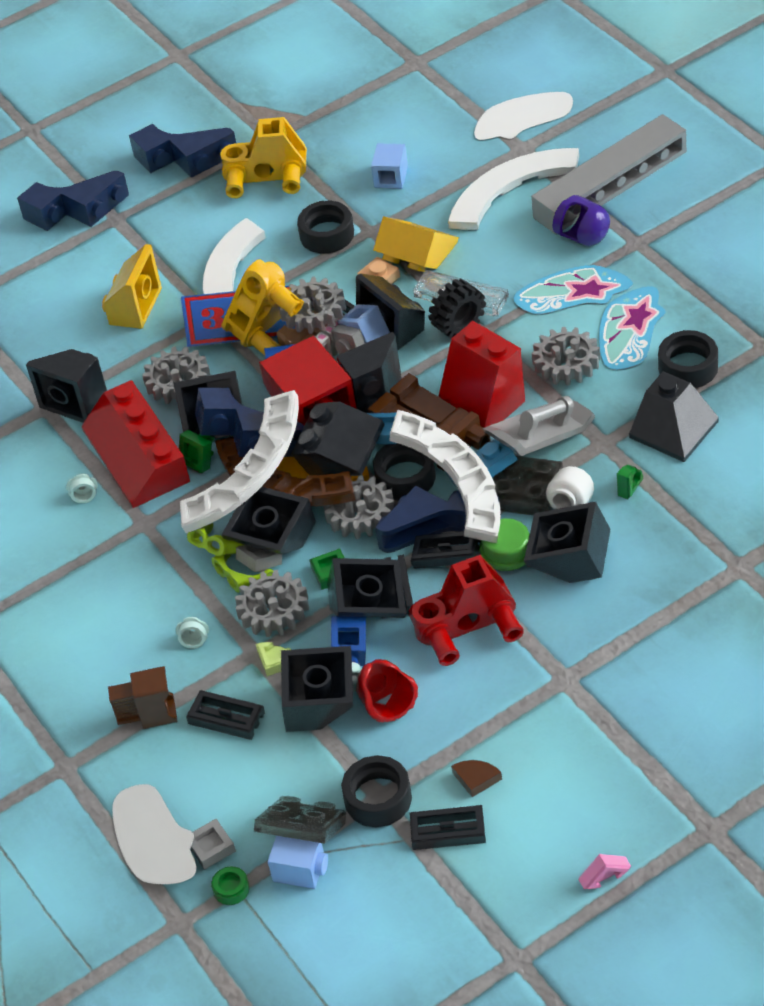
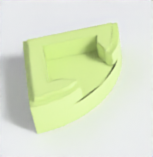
(270, 657)

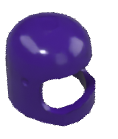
(590, 226)

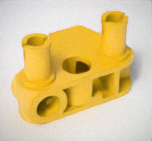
(271, 146)
(257, 305)

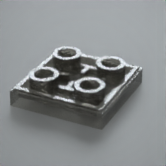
(524, 485)
(301, 821)

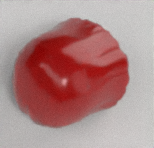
(380, 680)

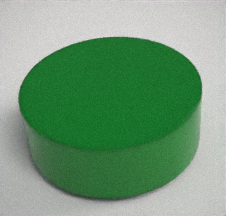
(230, 885)

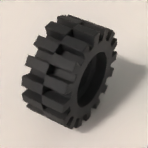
(456, 307)

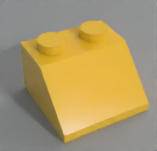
(413, 243)
(133, 290)

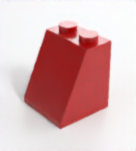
(311, 373)
(483, 374)

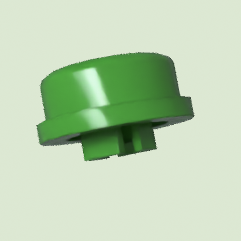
(510, 546)

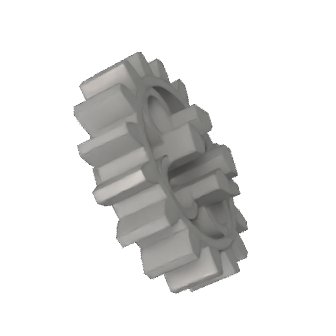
(327, 301)
(579, 359)
(173, 368)
(376, 504)
(291, 599)

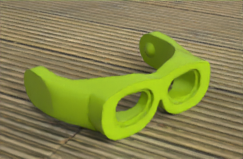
(226, 546)
(234, 578)

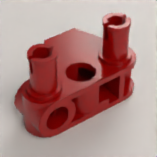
(468, 589)

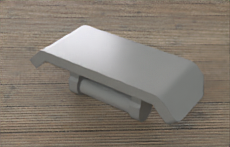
(542, 426)

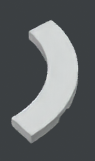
(501, 179)
(224, 259)
(461, 465)
(253, 470)

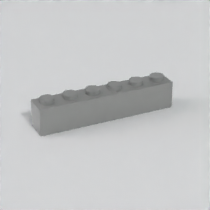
(612, 170)

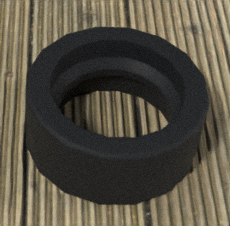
(325, 241)
(689, 342)
(397, 453)
(374, 768)

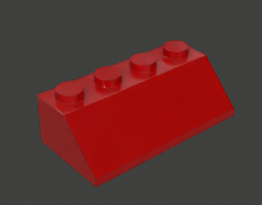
(134, 445)

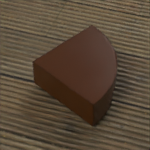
(476, 775)

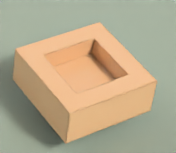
(381, 268)

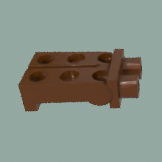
(414, 399)

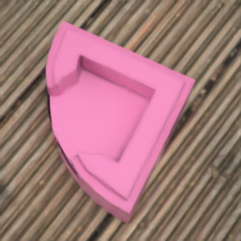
(603, 868)

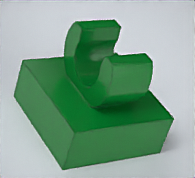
(196, 450)

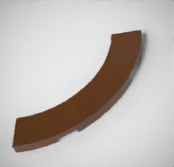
(319, 489)

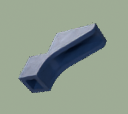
(191, 151)
(83, 201)
(222, 414)
(420, 515)

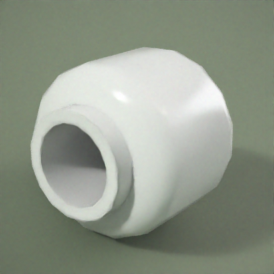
(569, 488)

